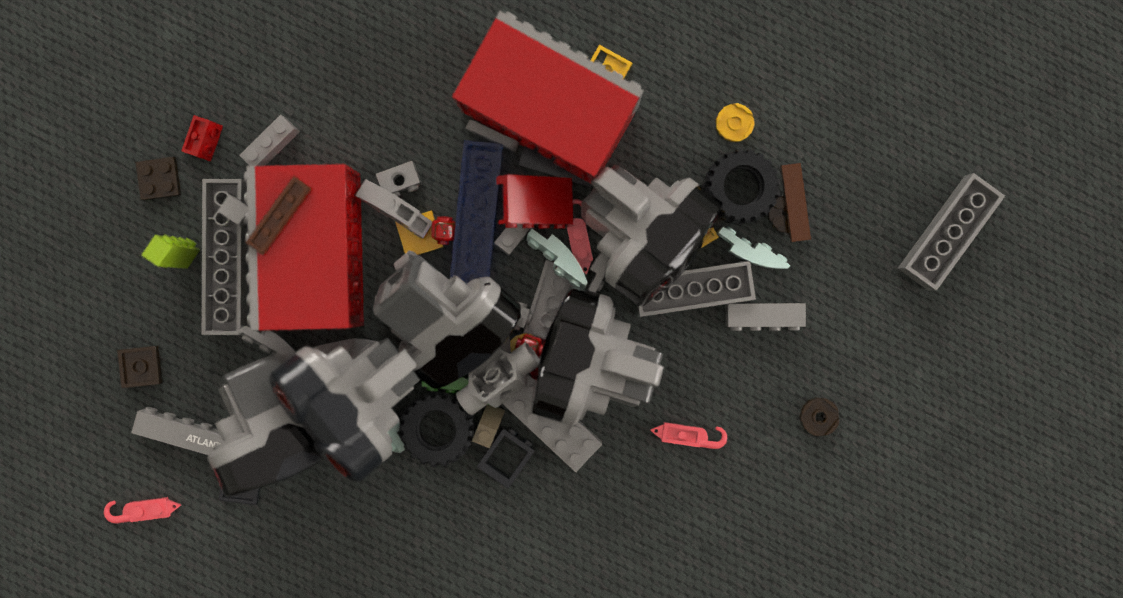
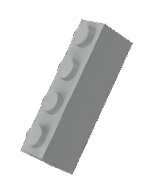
(765, 315)

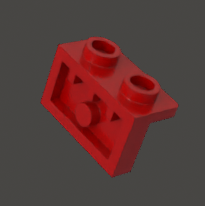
(202, 138)

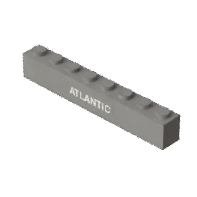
(176, 431)

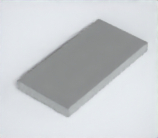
(546, 301)

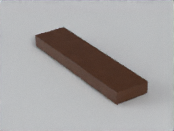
(795, 202)
(278, 215)

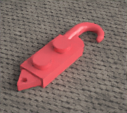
(579, 241)
(688, 435)
(142, 510)

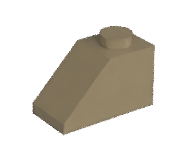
(488, 426)

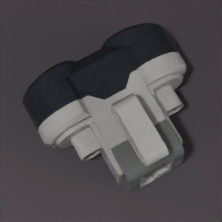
(346, 401)

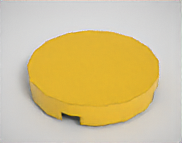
(729, 122)

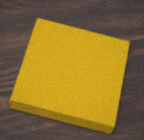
(418, 245)

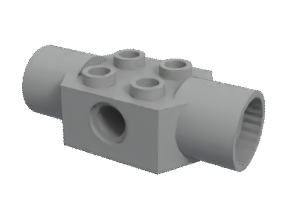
(498, 378)

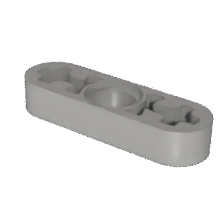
(492, 135)

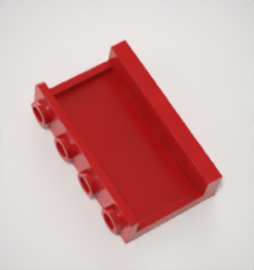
(536, 201)

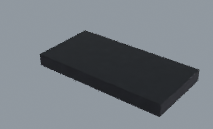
(533, 160)

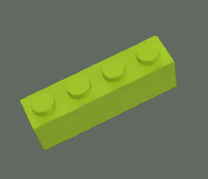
(171, 251)

